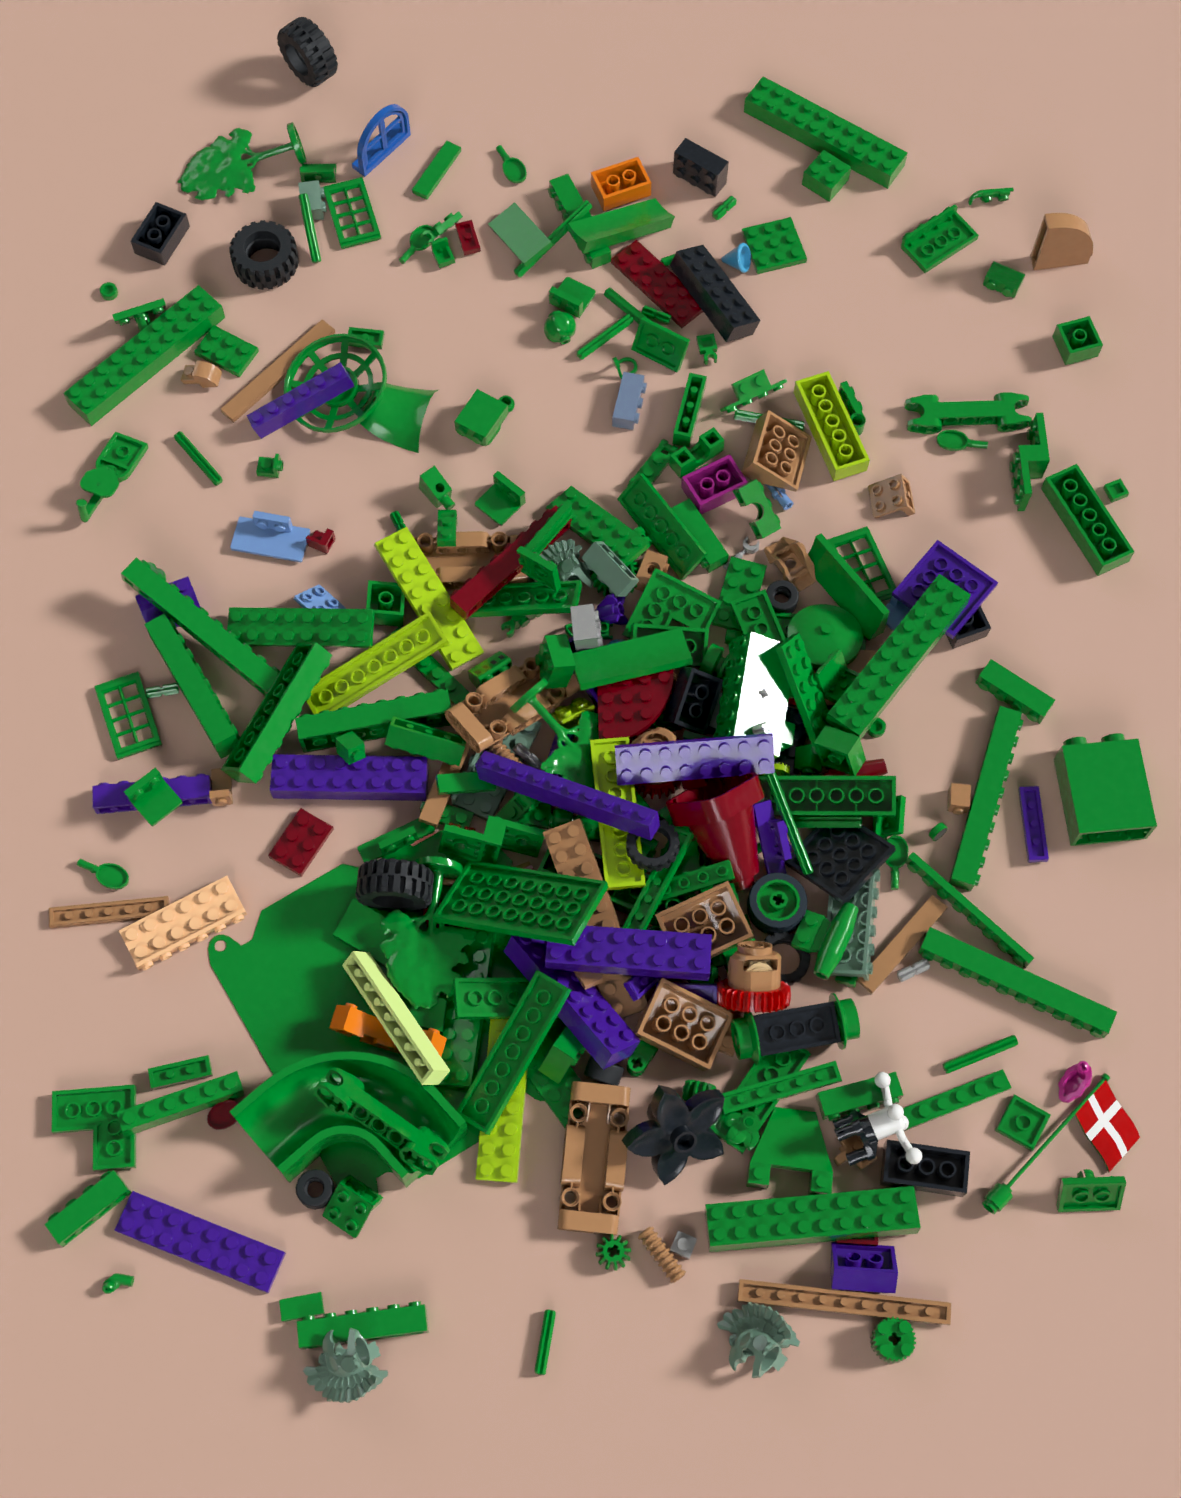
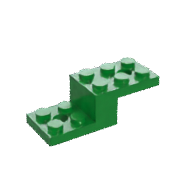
(1029, 462)
(496, 836)

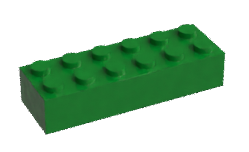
(1087, 519)

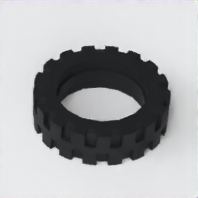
(655, 863)
(800, 972)

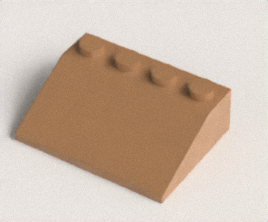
(776, 452)
(710, 913)
(683, 1024)

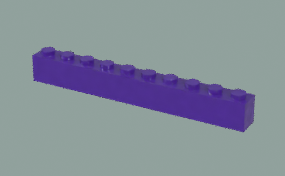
(568, 795)

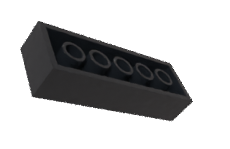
(714, 293)

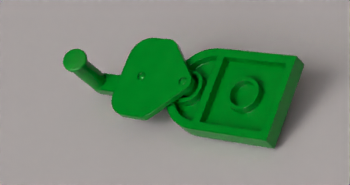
(112, 467)

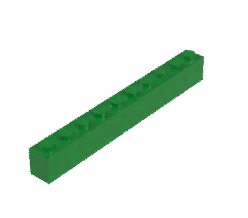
(199, 625)
(985, 799)
(1018, 983)

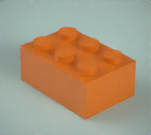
(620, 183)

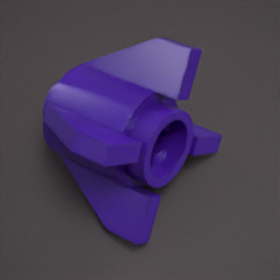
(612, 610)

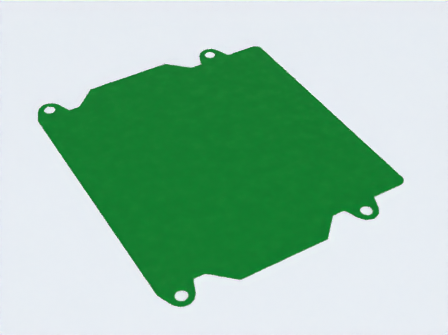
(294, 977)

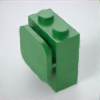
(481, 418)

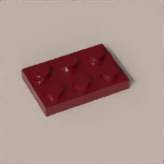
(301, 842)

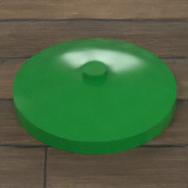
(825, 630)

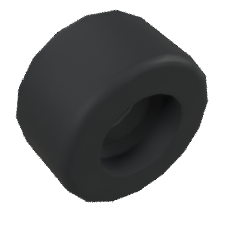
(785, 588)
(610, 1075)
(302, 1186)

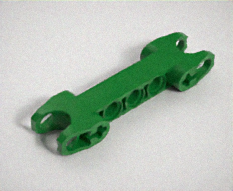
(939, 414)
(412, 1142)

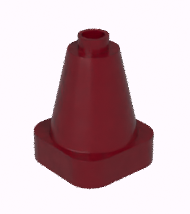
(723, 822)

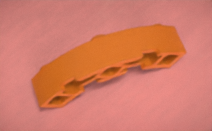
(353, 1022)

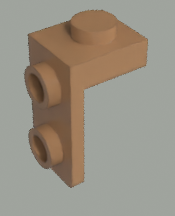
(221, 788)

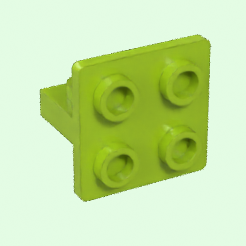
(570, 715)

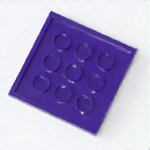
(955, 568)

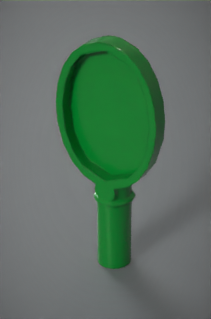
(512, 167)
(416, 242)
(956, 440)
(897, 859)
(107, 874)

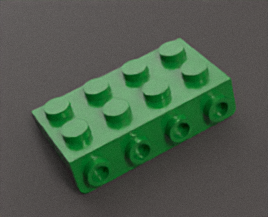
(938, 239)

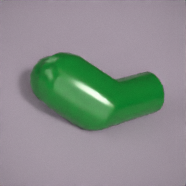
(116, 1281)

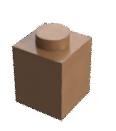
(959, 798)

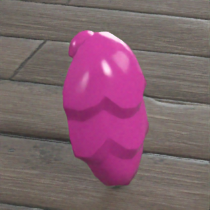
(1074, 1082)

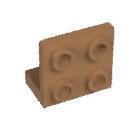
(891, 496)

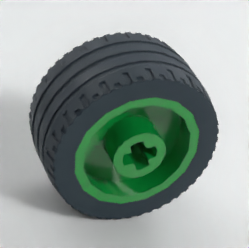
(777, 889)

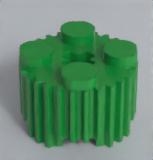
(902, 1331)

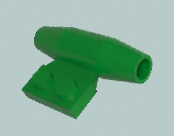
(826, 937)

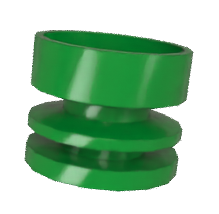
(714, 662)

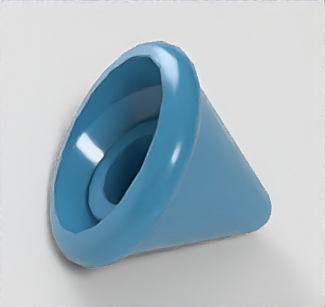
(739, 258)

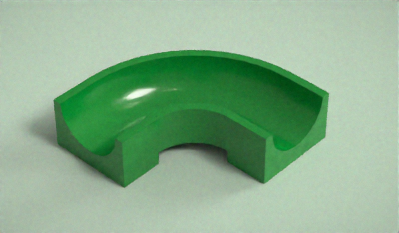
(296, 1126)

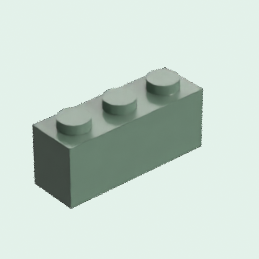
(609, 569)

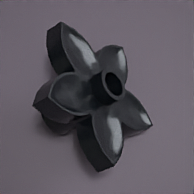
(677, 1131)

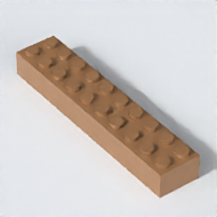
(575, 857)

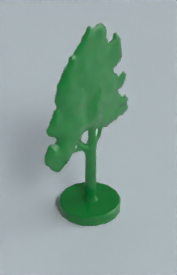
(223, 168)
(574, 759)
(422, 960)

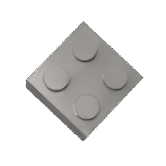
(586, 627)

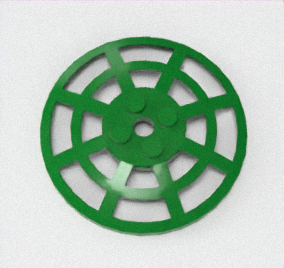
(348, 396)

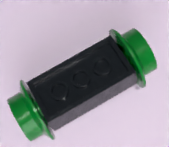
(795, 1029)

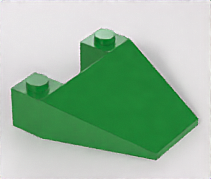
(792, 1143)

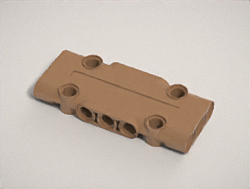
(460, 562)
(493, 703)
(594, 1158)

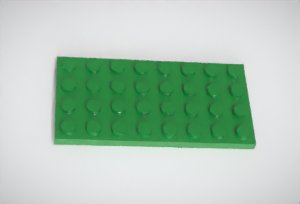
(521, 902)

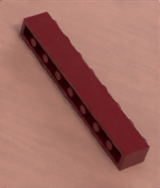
(498, 572)

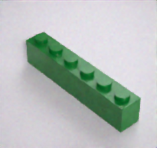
(568, 200)
(180, 1104)
(372, 1324)

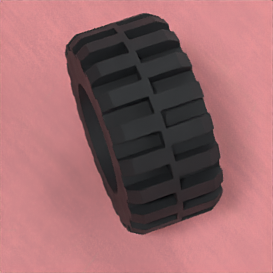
(307, 51)
(264, 236)
(394, 885)

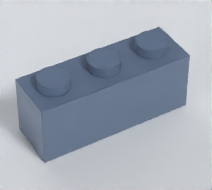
(629, 401)

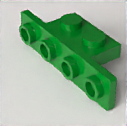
(750, 387)
(891, 825)
(394, 840)
(699, 879)

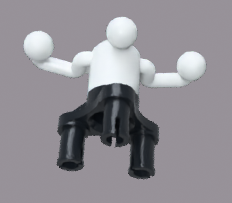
(876, 1127)

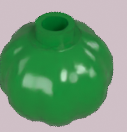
(560, 327)

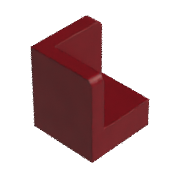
(321, 541)

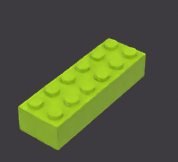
(831, 426)

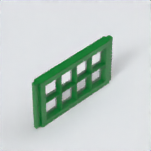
(359, 238)
(865, 533)
(138, 746)

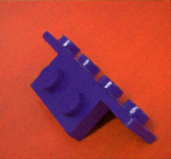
(772, 838)

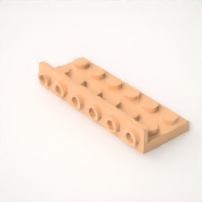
(183, 923)

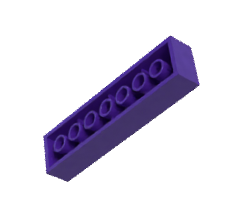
(334, 779)
(634, 953)
(584, 1011)

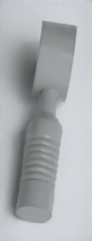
(746, 548)

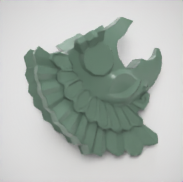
(566, 557)
(758, 1333)
(346, 1372)

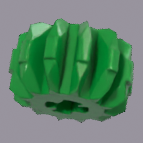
(693, 1087)
(609, 1246)

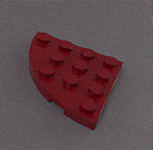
(632, 704)

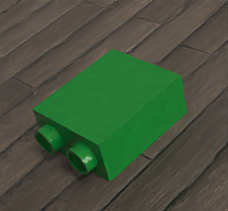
(1104, 790)

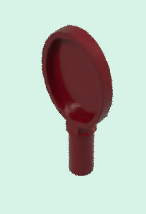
(220, 1117)

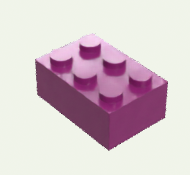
(713, 484)

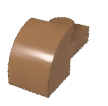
(201, 373)

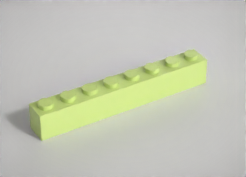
(396, 1018)

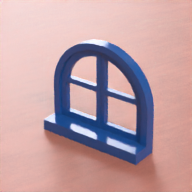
(387, 140)

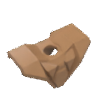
(803, 573)

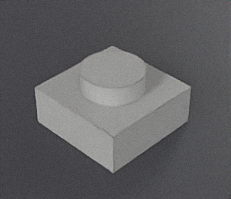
(683, 1244)

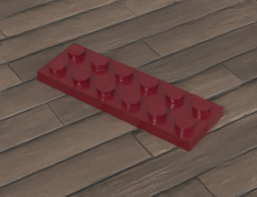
(657, 283)

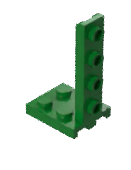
(530, 558)

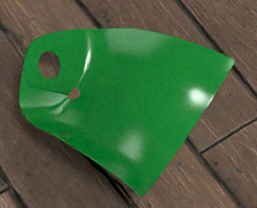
(398, 415)

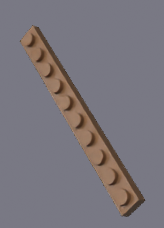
(844, 1302)

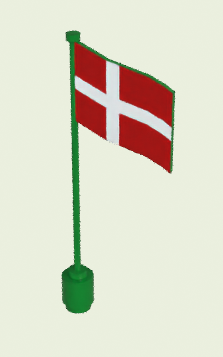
(1103, 1124)

